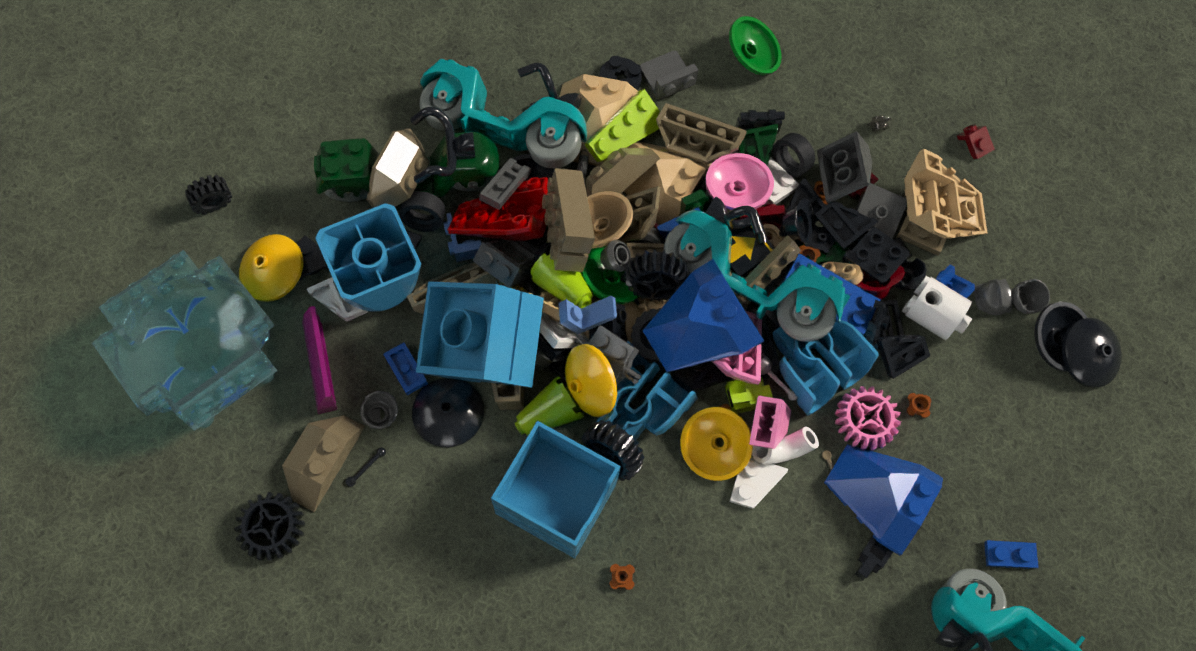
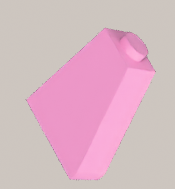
(769, 422)

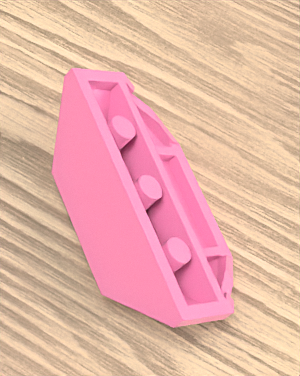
(745, 366)

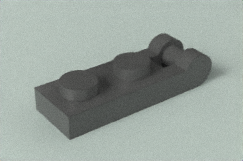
(504, 184)

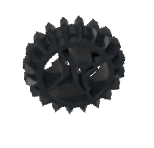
(655, 275)
(615, 446)
(261, 507)

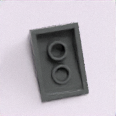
(845, 166)

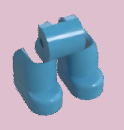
(810, 378)
(660, 409)

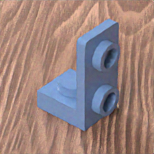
(463, 251)
(588, 317)

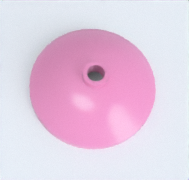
(740, 173)

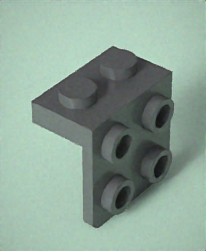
(668, 74)

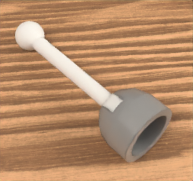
(765, 369)

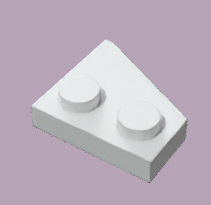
(329, 296)
(755, 483)

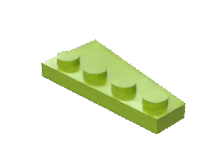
(626, 127)

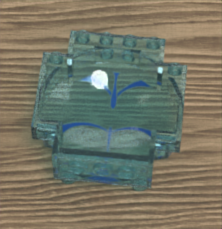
(186, 340)

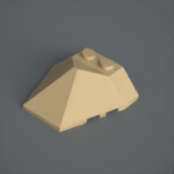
(599, 103)
(674, 175)
(941, 200)

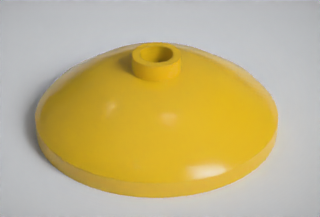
(277, 273)
(591, 380)
(701, 448)

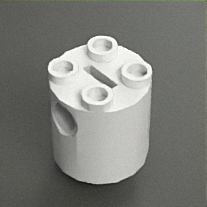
(943, 312)

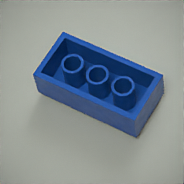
(859, 306)

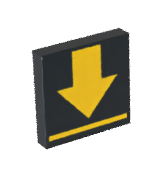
(746, 251)

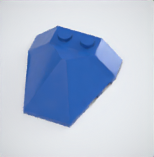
(701, 322)
(884, 493)

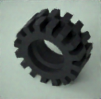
(208, 194)

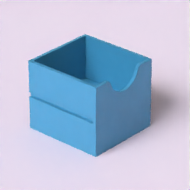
(480, 333)
(555, 489)

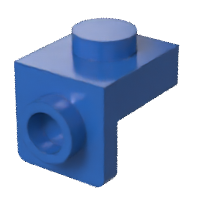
(955, 282)

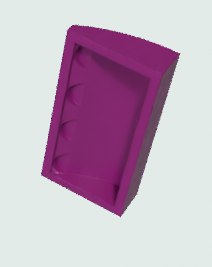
(318, 361)

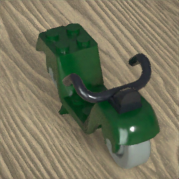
(459, 161)

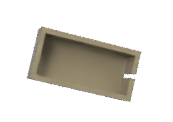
(568, 220)

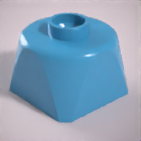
(371, 258)

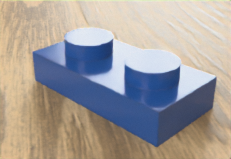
(404, 368)
(1011, 554)

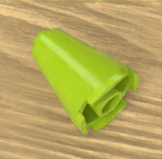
(561, 283)
(551, 407)

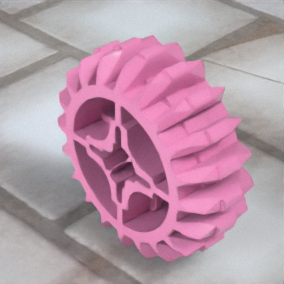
(884, 434)

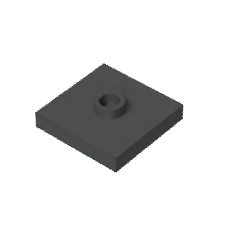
(883, 206)

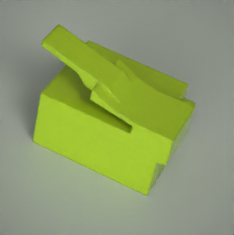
(744, 396)

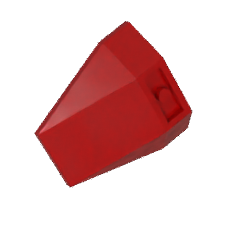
(517, 220)

